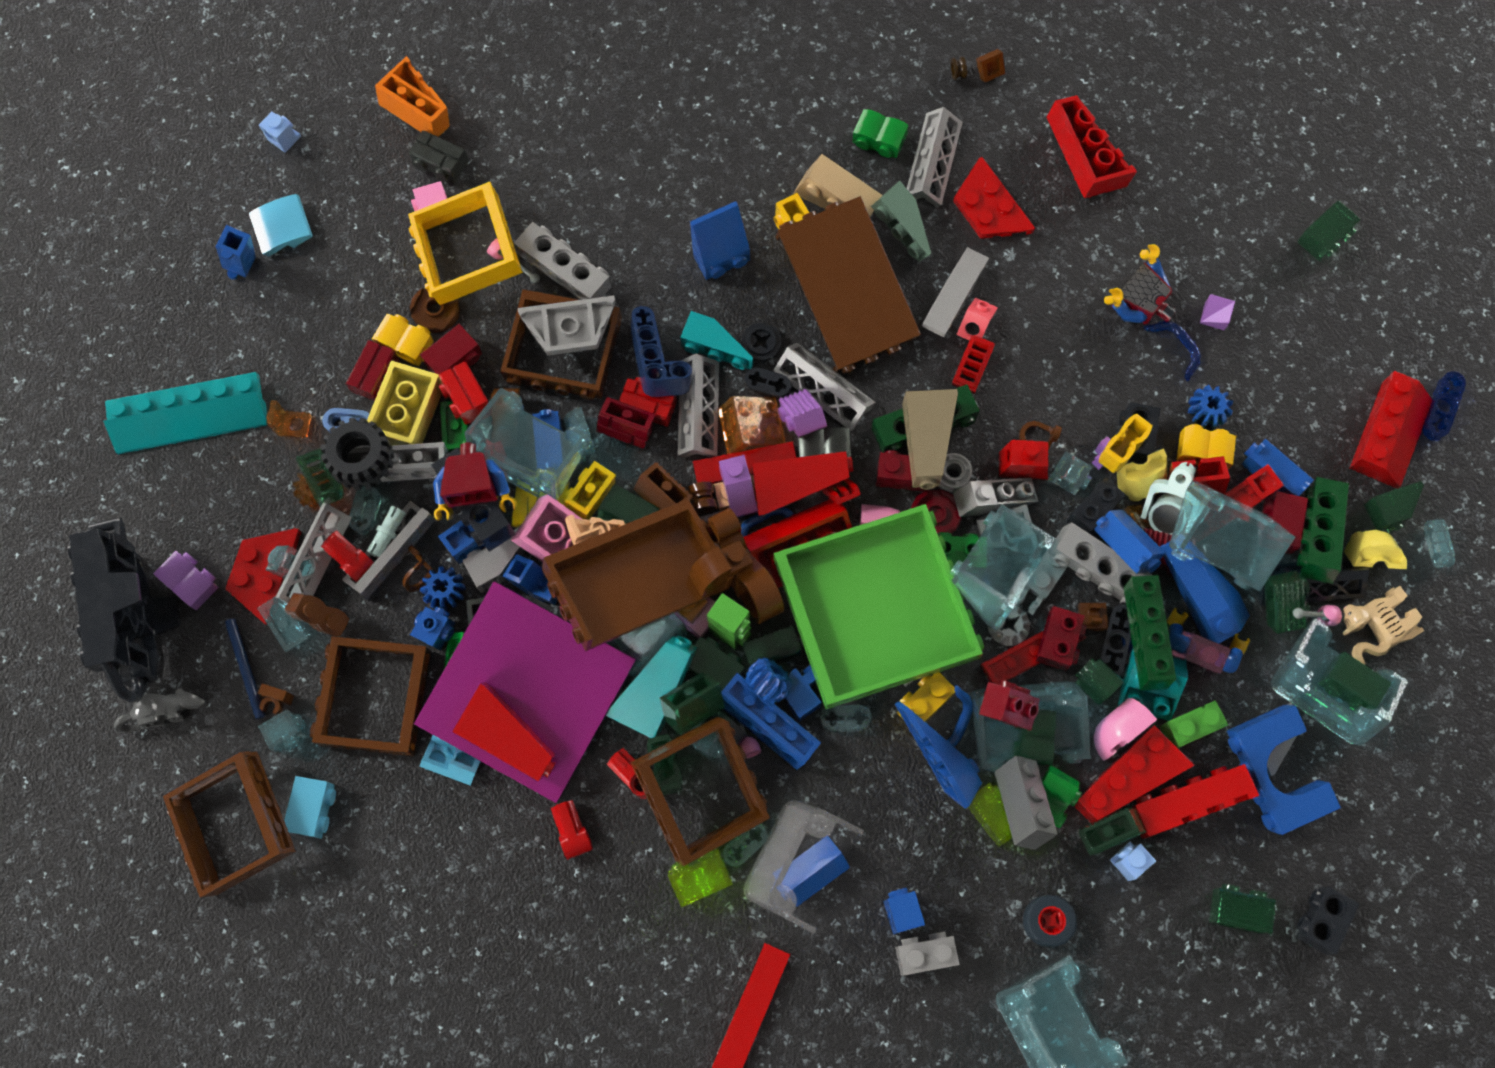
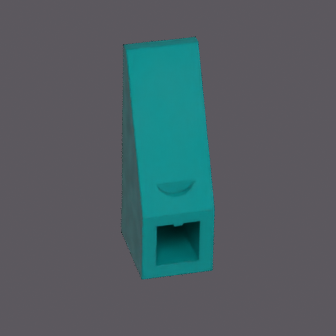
(709, 338)

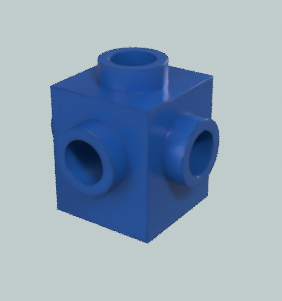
(433, 627)

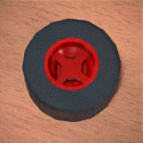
(1057, 915)

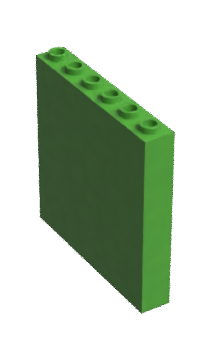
(877, 606)

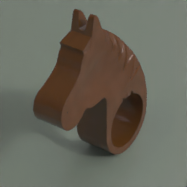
(754, 585)

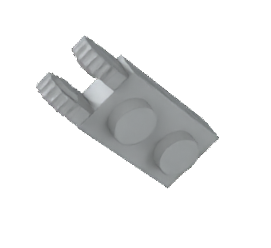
(1042, 581)

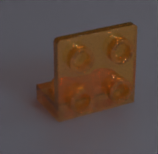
(750, 422)

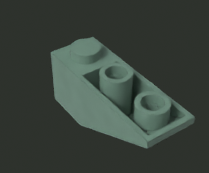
(902, 216)

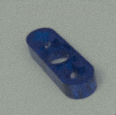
(1452, 398)

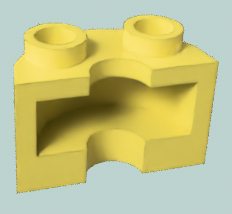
(1137, 478)
(1374, 546)

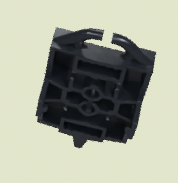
(116, 609)

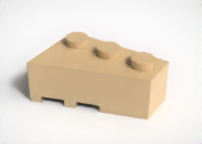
(830, 183)

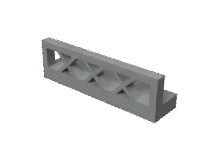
(931, 151)
(828, 378)
(692, 404)
(394, 553)
(318, 557)

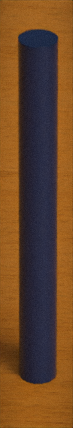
(244, 667)

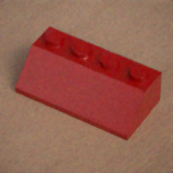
(1392, 430)
(795, 530)

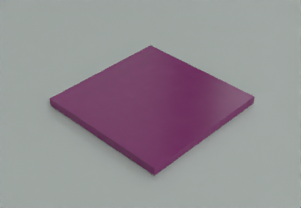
(538, 673)

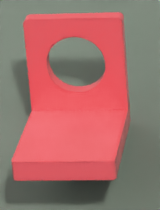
(979, 313)

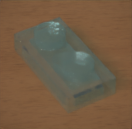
(286, 629)

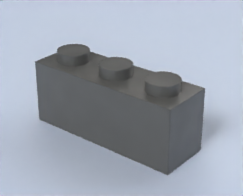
(1025, 803)

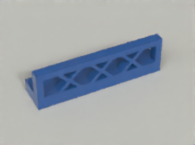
(768, 723)

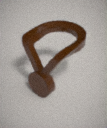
(1054, 432)
(413, 588)

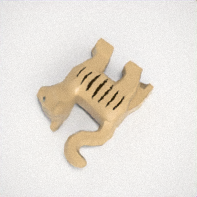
(1383, 621)

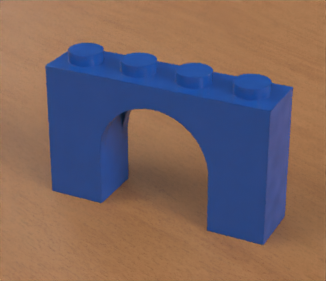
(1253, 745)

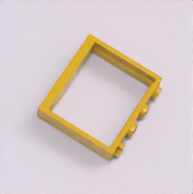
(451, 209)

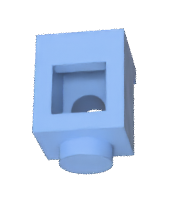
(279, 131)
(1132, 861)

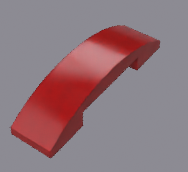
(1256, 487)

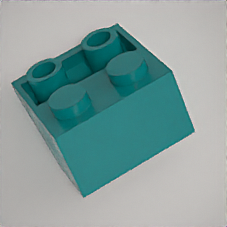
(1159, 702)

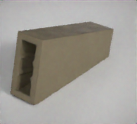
(928, 431)

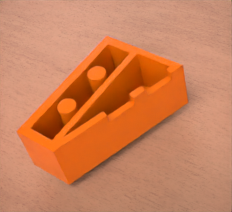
(412, 100)

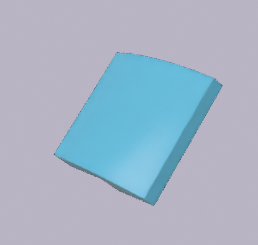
(280, 224)

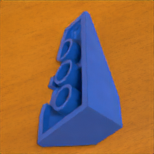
(1209, 597)

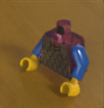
(1204, 651)

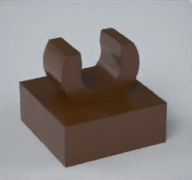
(991, 65)
(1095, 616)
(275, 696)

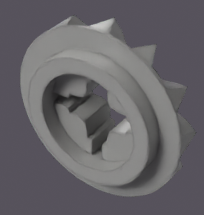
(1007, 636)

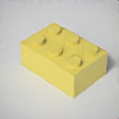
(406, 403)

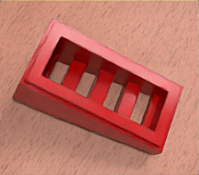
(979, 349)

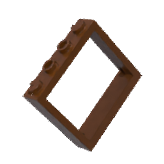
(542, 382)
(413, 704)
(745, 778)
(264, 808)

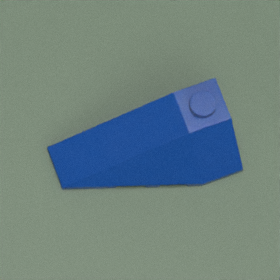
(952, 769)

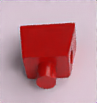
(1025, 460)

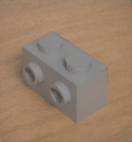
(926, 955)

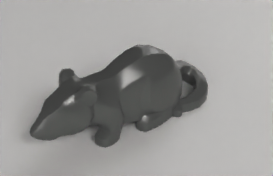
(156, 708)

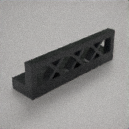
(1346, 574)

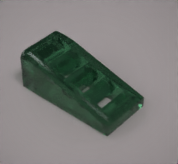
(324, 493)

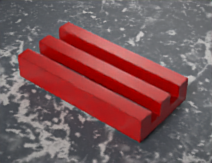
(844, 488)

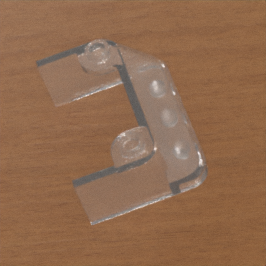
(765, 879)

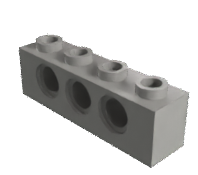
(536, 238)
(409, 460)
(1095, 552)

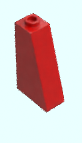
(794, 478)
(502, 733)

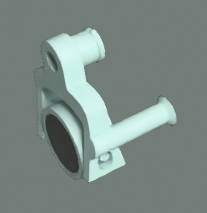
(1167, 507)

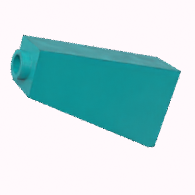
(640, 703)

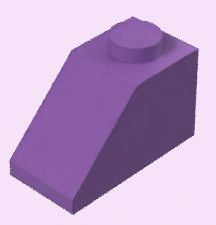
(738, 486)

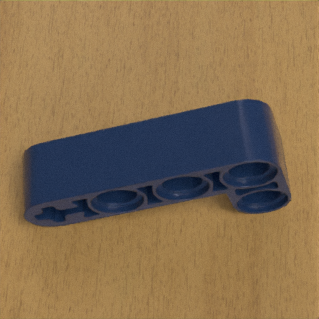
(656, 375)

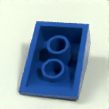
(719, 241)

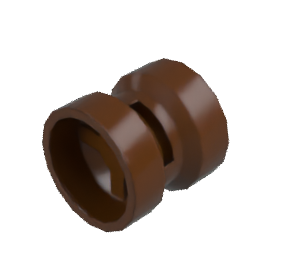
(702, 497)

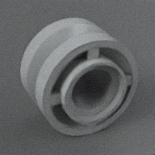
(962, 466)

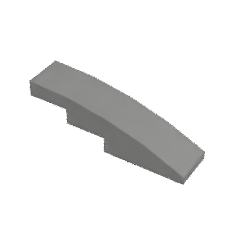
(955, 292)

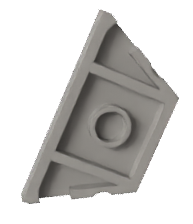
(569, 325)

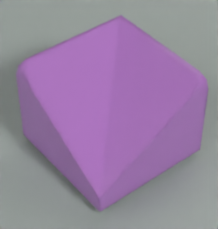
(1217, 312)

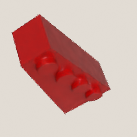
(1087, 150)
(1134, 773)
(1195, 800)

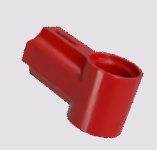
(351, 559)
(621, 765)
(573, 836)

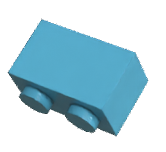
(309, 807)

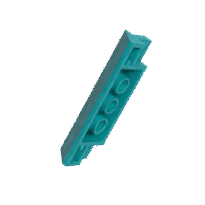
(185, 413)

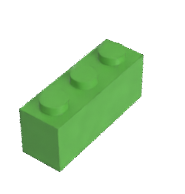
(729, 622)

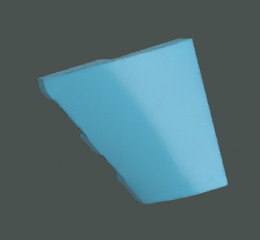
(449, 761)

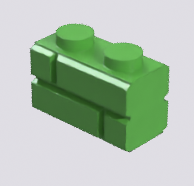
(1194, 724)

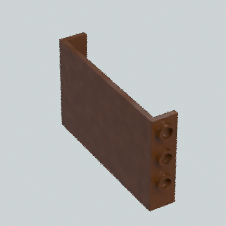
(849, 283)
(630, 574)

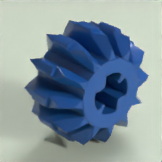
(1217, 400)
(450, 581)
(768, 680)

